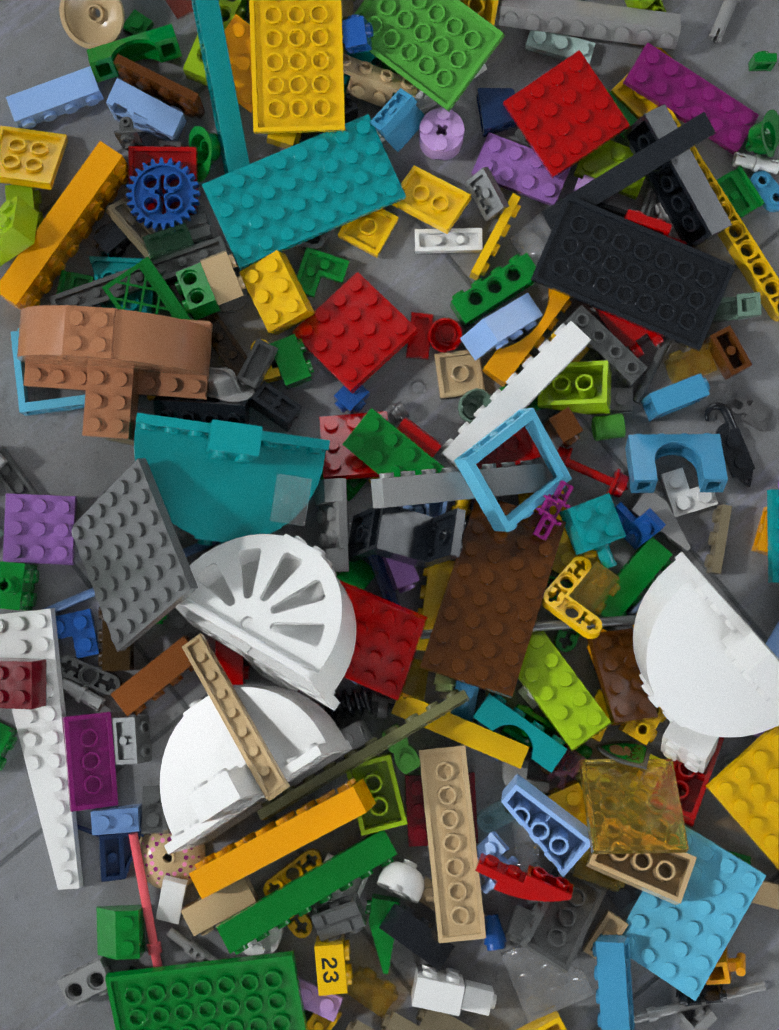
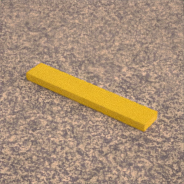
(466, 733)

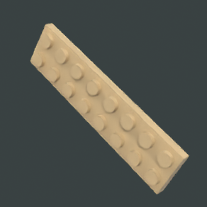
(452, 844)

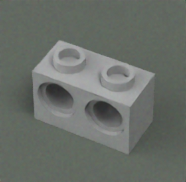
(85, 978)

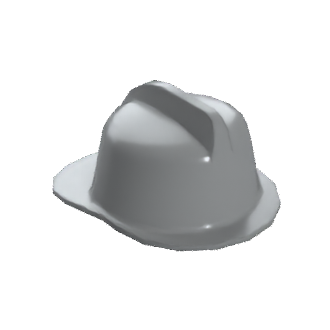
(225, 386)

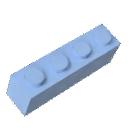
(55, 98)

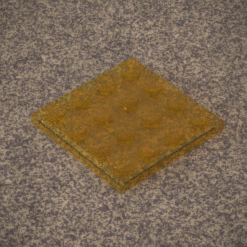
(632, 807)

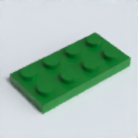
(387, 448)

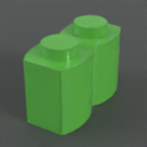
(404, 754)

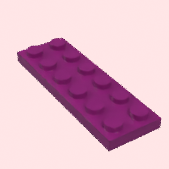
(688, 95)

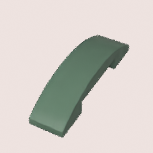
(739, 307)

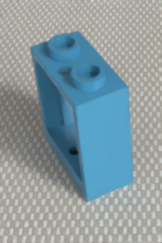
(675, 397)

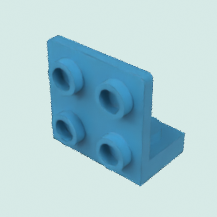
(398, 119)

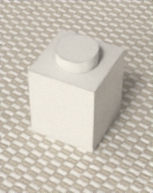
(478, 998)

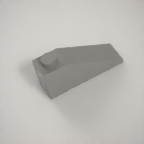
(672, 530)

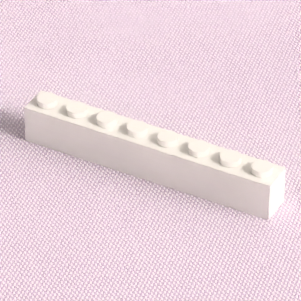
(521, 388)

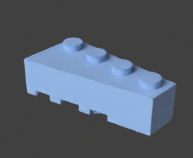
(548, 824)

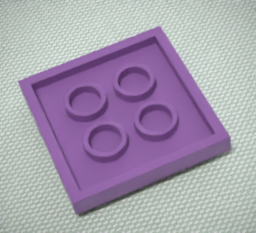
(39, 529)

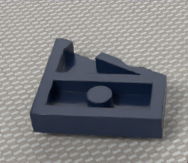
(115, 855)

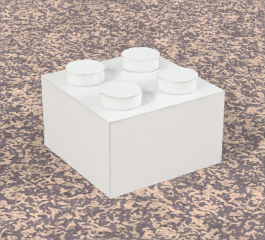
(688, 747)
(438, 989)

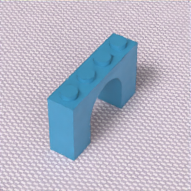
(701, 450)

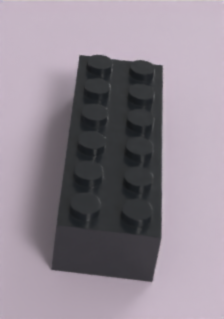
(679, 183)

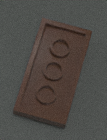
(160, 87)
(620, 677)

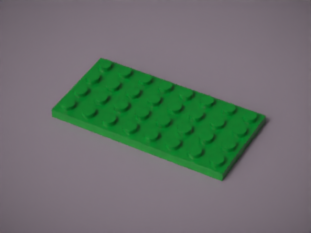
(210, 995)

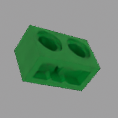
(197, 291)

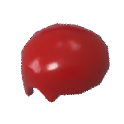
(445, 334)

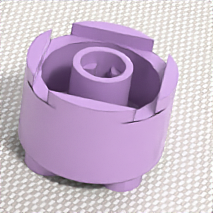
(441, 122)

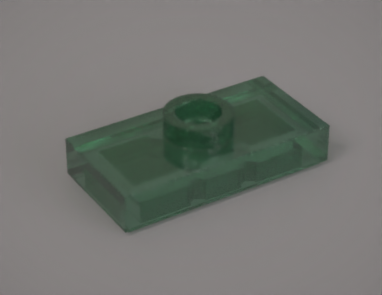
(168, 241)

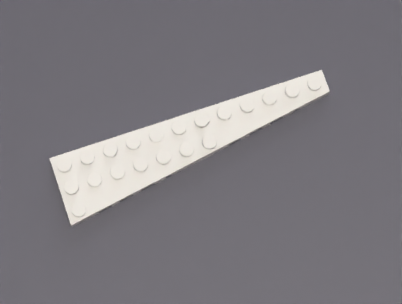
(42, 740)

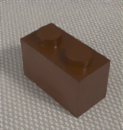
(728, 352)
(563, 428)

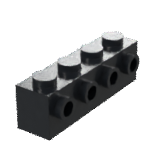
(202, 410)

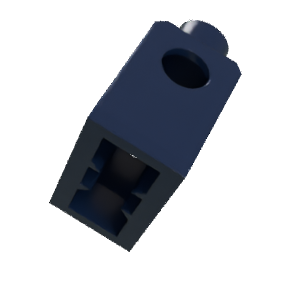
(492, 113)

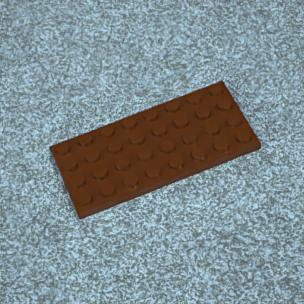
(492, 602)

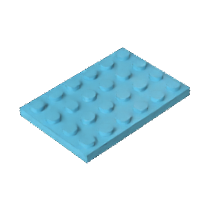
(689, 938)

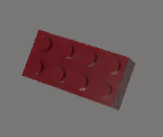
(22, 683)

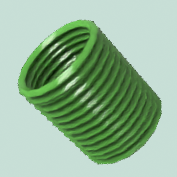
(608, 427)

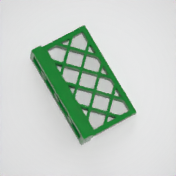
(158, 284)

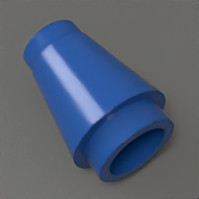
(495, 935)

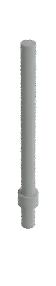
(653, 1014)

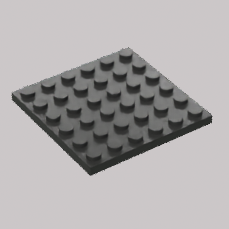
(133, 555)

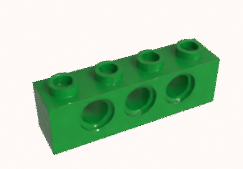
(469, 313)

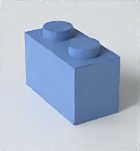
(116, 819)

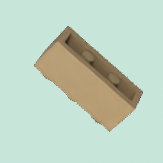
(219, 906)

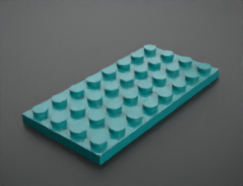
(303, 191)

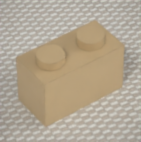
(222, 277)

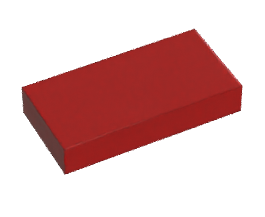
(419, 345)

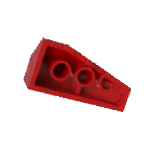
(693, 786)

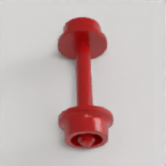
(616, 484)

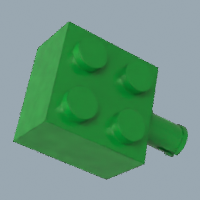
(18, 586)

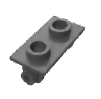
(127, 134)

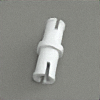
(755, 162)

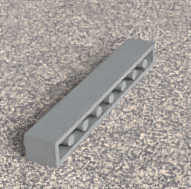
(593, 21)
(451, 485)

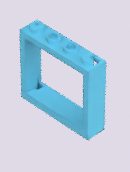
(44, 406)
(467, 466)

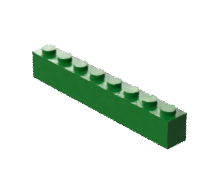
(305, 891)

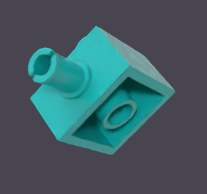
(594, 527)

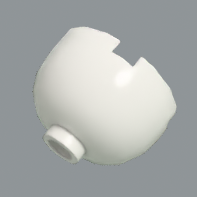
(402, 880)

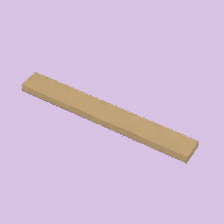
(235, 717)

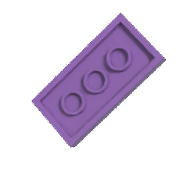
(519, 170)

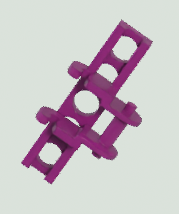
(554, 501)

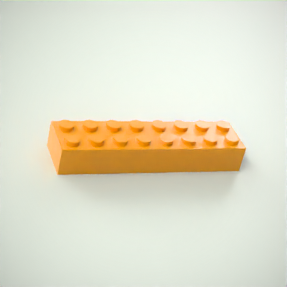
(65, 227)
(282, 838)

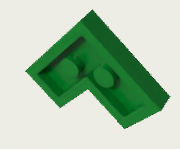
(317, 265)

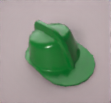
(764, 136)
(208, 149)

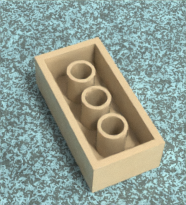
(655, 873)

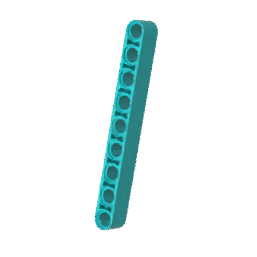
(220, 84)

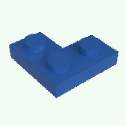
(638, 529)
(82, 629)

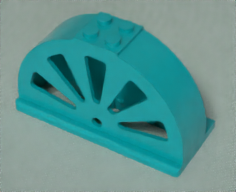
(223, 473)

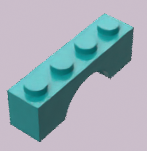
(545, 749)

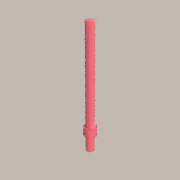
(154, 946)

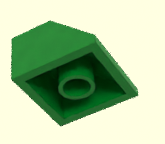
(120, 932)

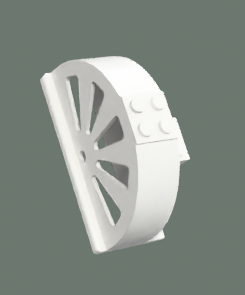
(277, 610)
(703, 657)
(207, 779)

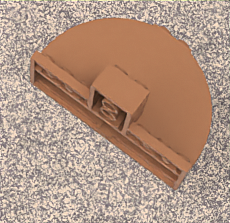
(114, 360)

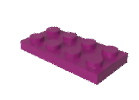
(90, 761)

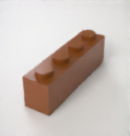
(153, 679)

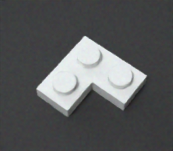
(681, 498)

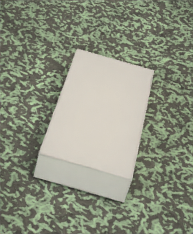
(171, 899)

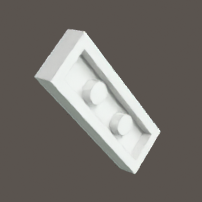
(456, 241)

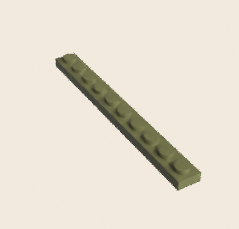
(353, 758)

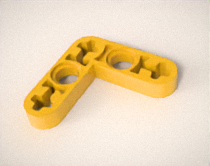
(565, 602)
(281, 878)

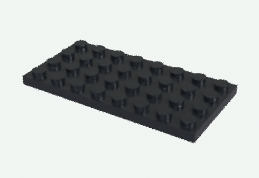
(632, 272)

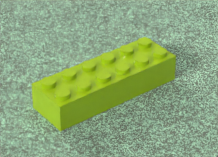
(560, 693)

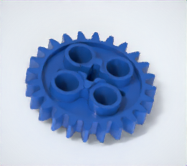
(143, 196)

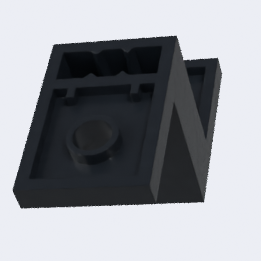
(407, 536)

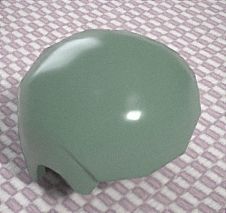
(471, 402)

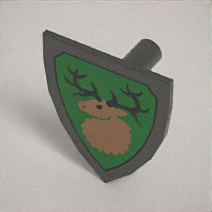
(627, 752)

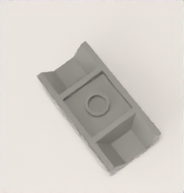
(332, 521)

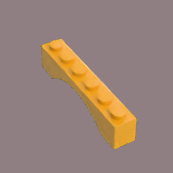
(508, 359)

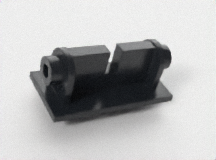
(711, 993)

